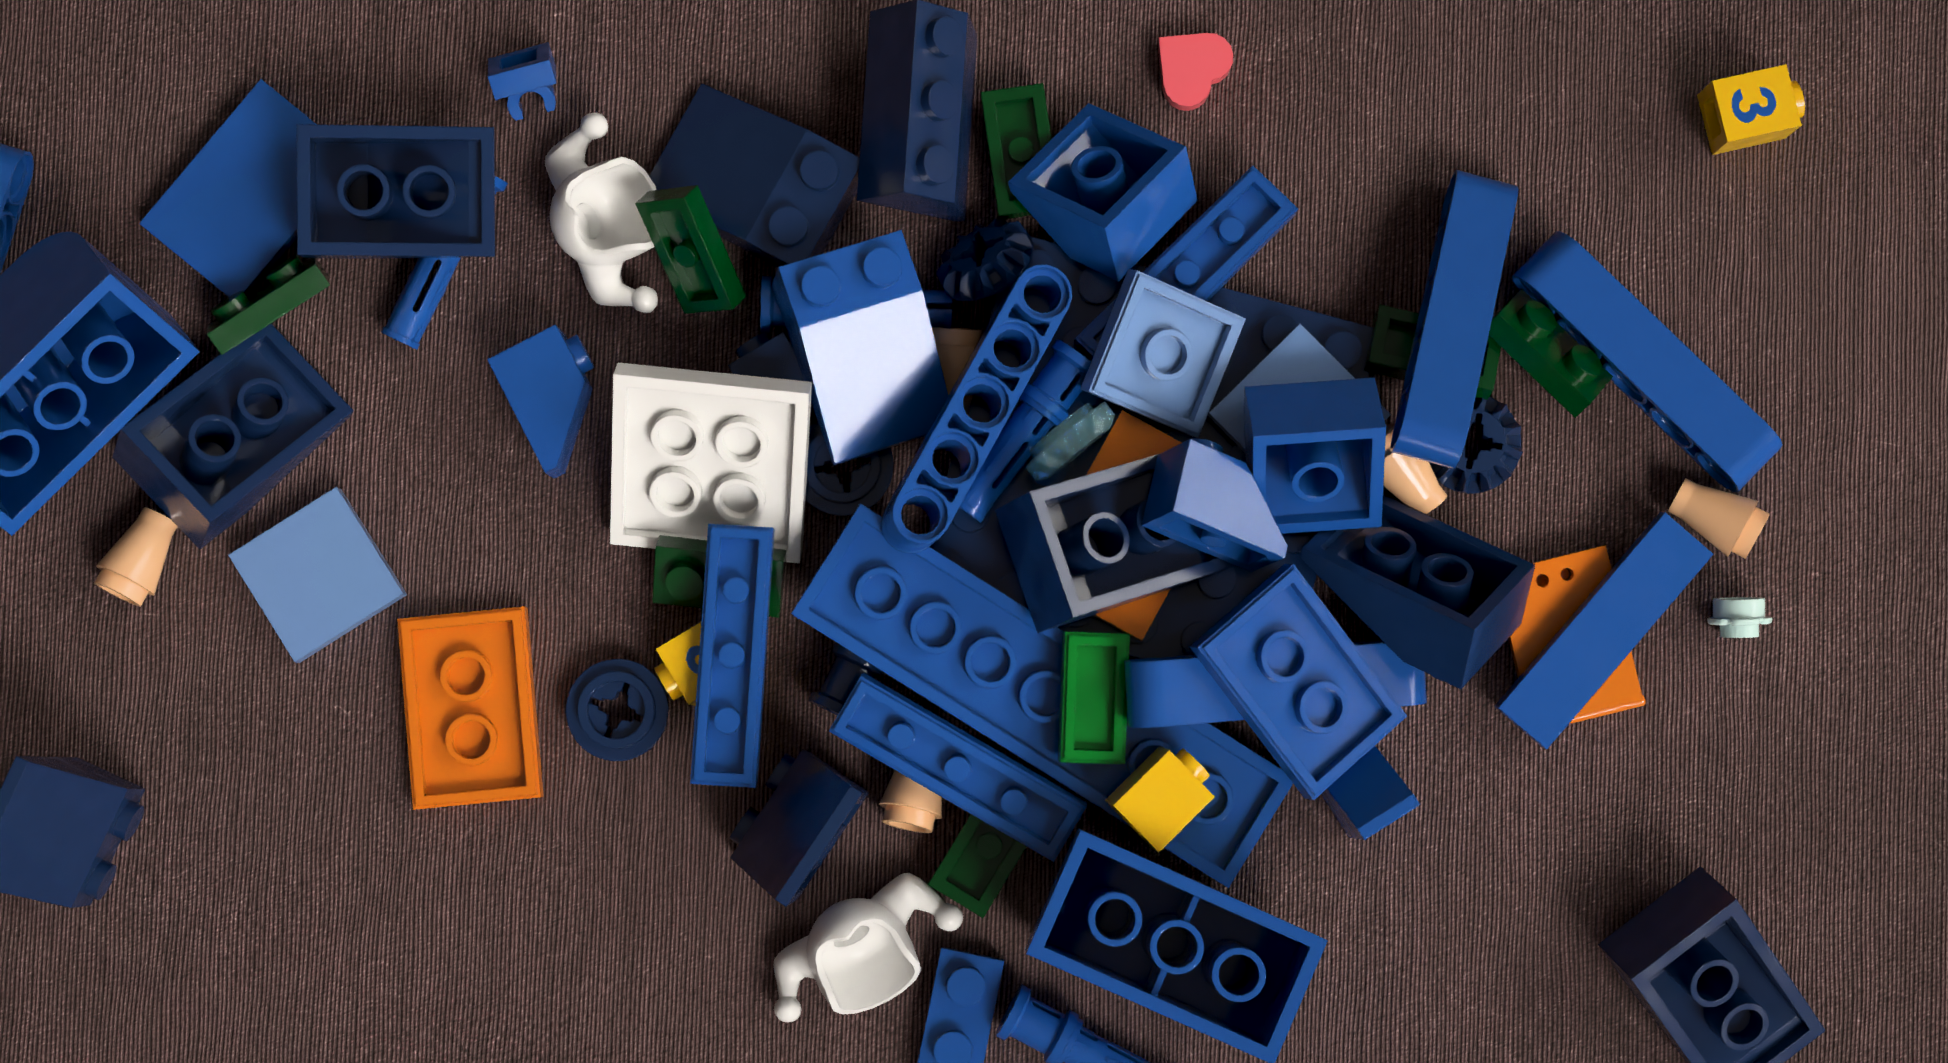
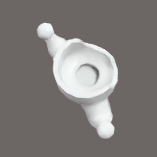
(597, 215)
(861, 949)

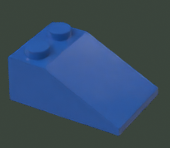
(863, 344)

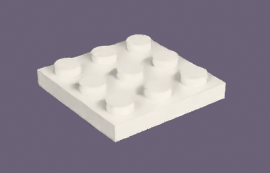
(707, 453)

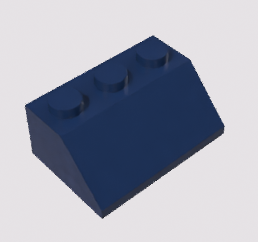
(918, 109)

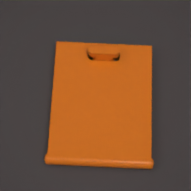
(1552, 606)

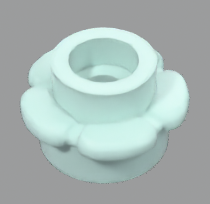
(1739, 616)

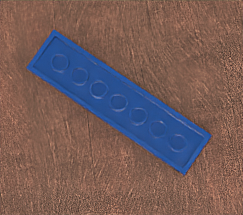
(993, 671)

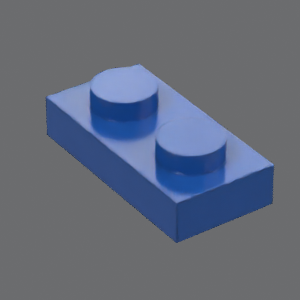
(961, 1008)

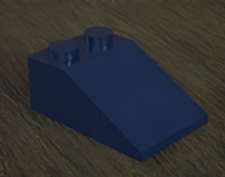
(761, 176)
(395, 191)
(230, 434)
(1085, 546)
(1425, 589)
(796, 826)
(63, 828)
(1711, 977)

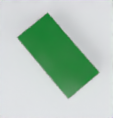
(1093, 698)

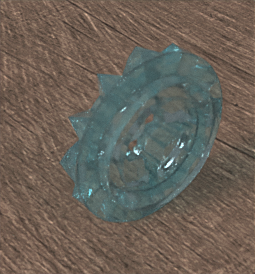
(1069, 440)

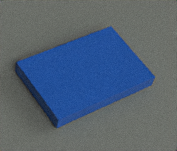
(237, 197)
(1298, 681)

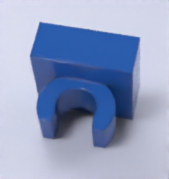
(523, 72)

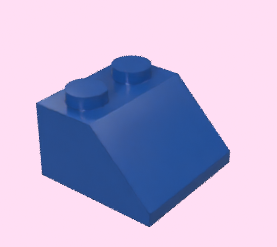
(1106, 189)
(1317, 453)

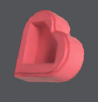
(1191, 66)

